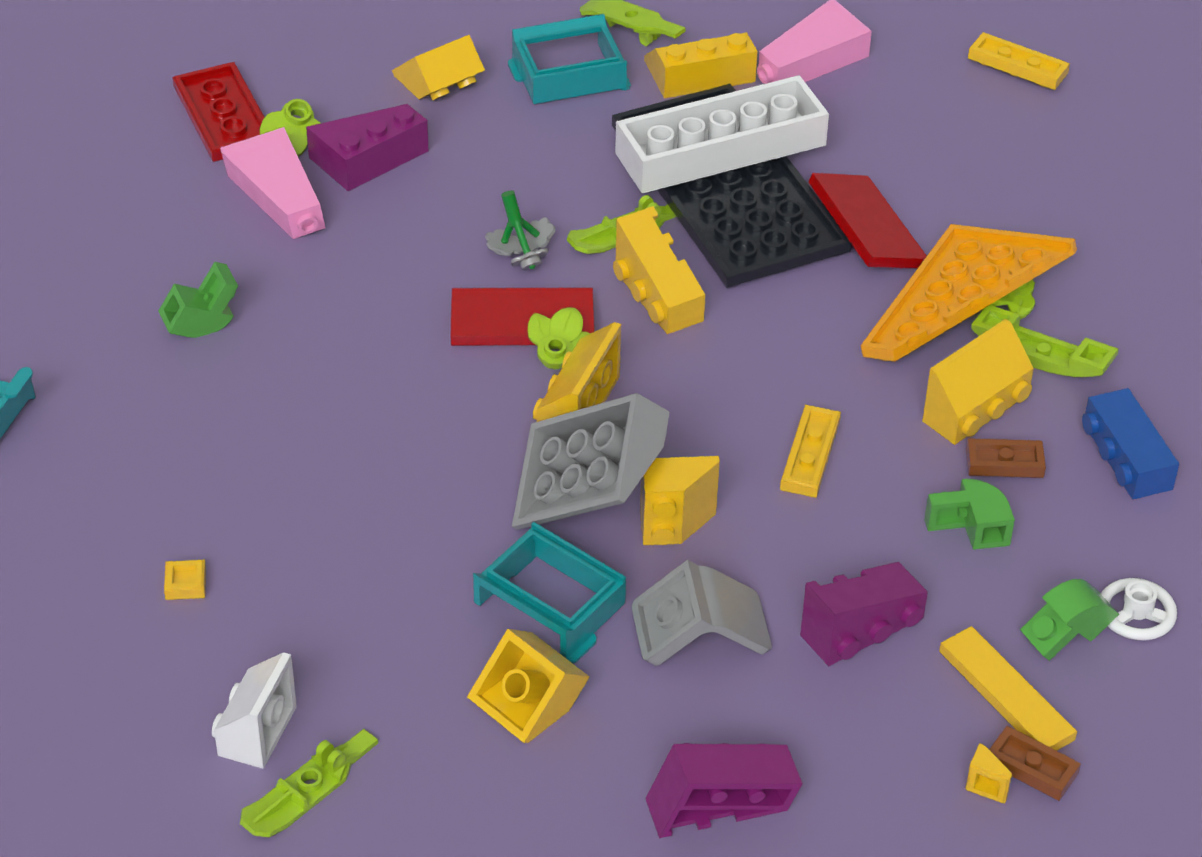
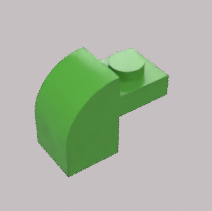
(202, 310)
(976, 507)
(1069, 610)

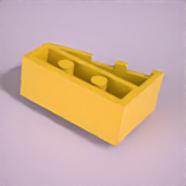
(654, 273)

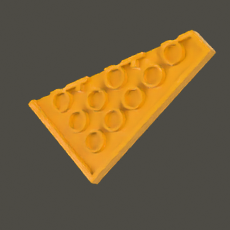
(959, 278)

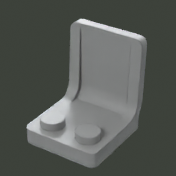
(694, 603)

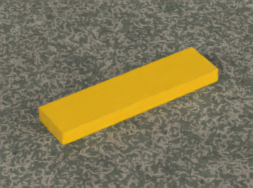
(1006, 689)

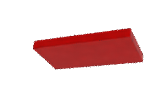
(219, 106)
(867, 220)
(503, 314)

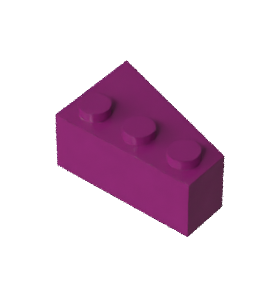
(367, 144)
(860, 610)
(720, 782)

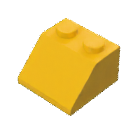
(441, 68)
(677, 498)
(527, 685)

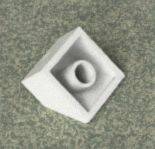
(257, 712)

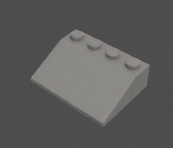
(588, 459)

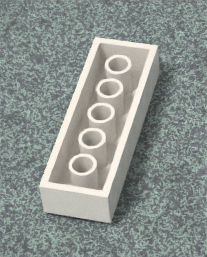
(721, 133)

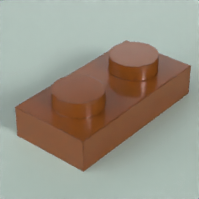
(1005, 458)
(1035, 763)

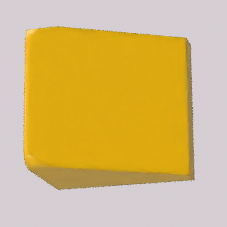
(988, 776)

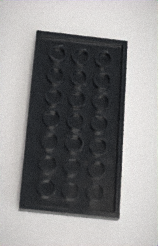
(751, 216)

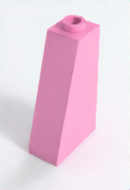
(816, 45)
(275, 180)

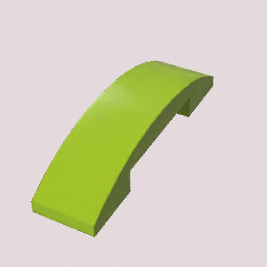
(1048, 353)

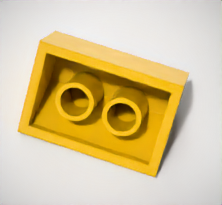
(703, 64)
(585, 375)
(977, 383)

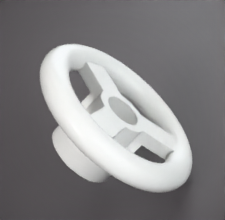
(1139, 604)

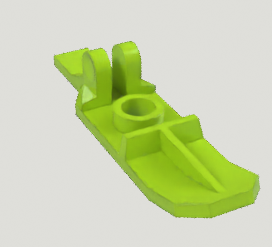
(643, 21)
(603, 236)
(294, 798)

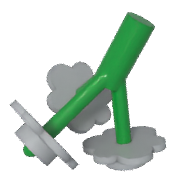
(537, 236)

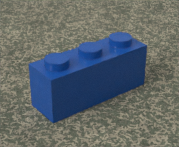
(1130, 443)

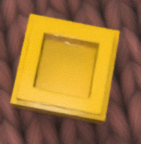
(185, 579)

